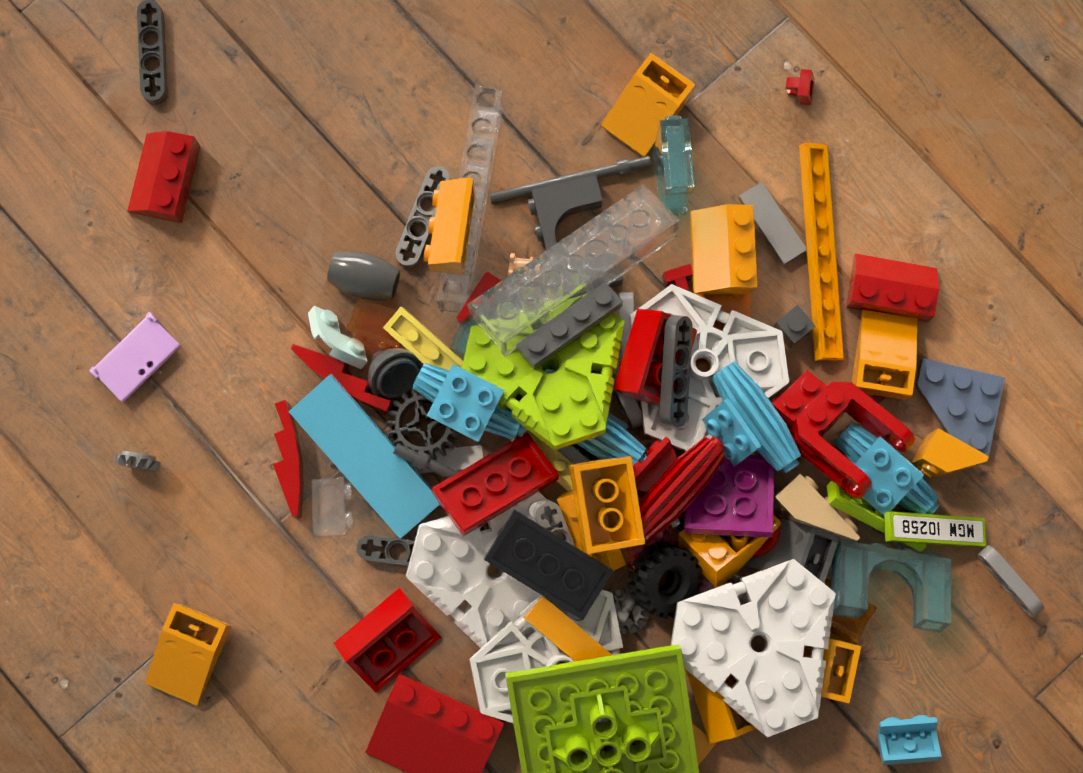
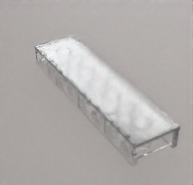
(477, 164)
(574, 268)

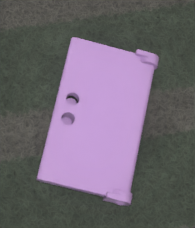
(123, 364)

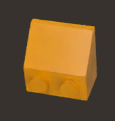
(945, 454)

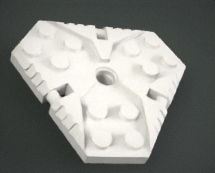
(743, 340)
(453, 570)
(789, 612)
(513, 652)

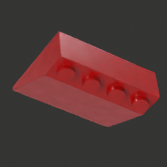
(432, 731)

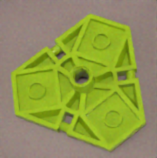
(557, 405)

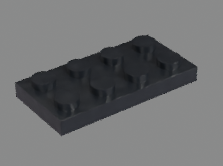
(548, 564)

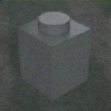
(794, 326)

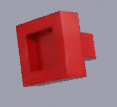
(801, 86)
(678, 277)

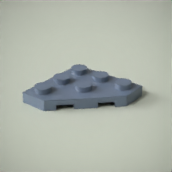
(962, 401)

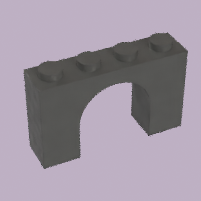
(561, 200)

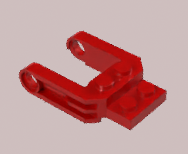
(815, 407)

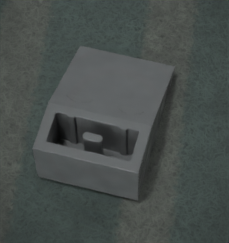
(801, 542)

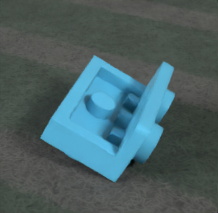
(908, 740)

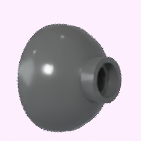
(393, 372)

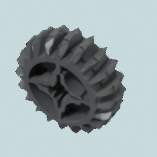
(411, 428)

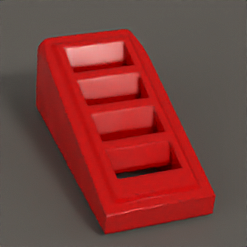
(486, 283)

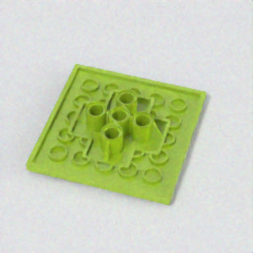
(637, 691)

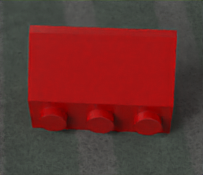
(164, 176)
(893, 287)
(643, 358)
(387, 640)

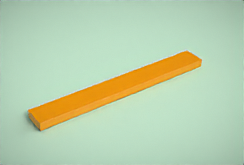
(821, 252)
(582, 646)

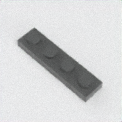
(569, 325)

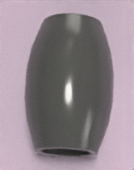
(363, 275)

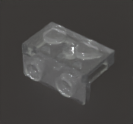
(331, 507)

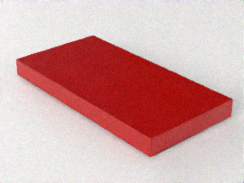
(495, 484)

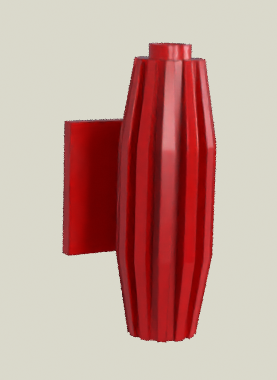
(673, 482)

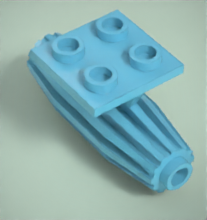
(466, 402)
(749, 421)
(615, 443)
(891, 474)

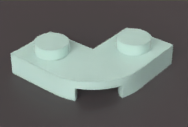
(326, 326)

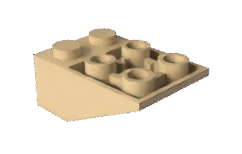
(804, 505)

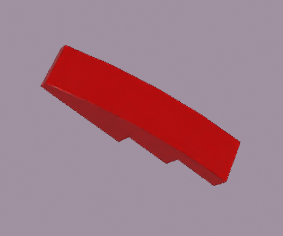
(356, 387)
(291, 467)

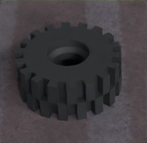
(679, 585)

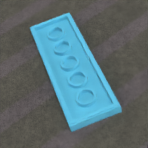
(365, 456)

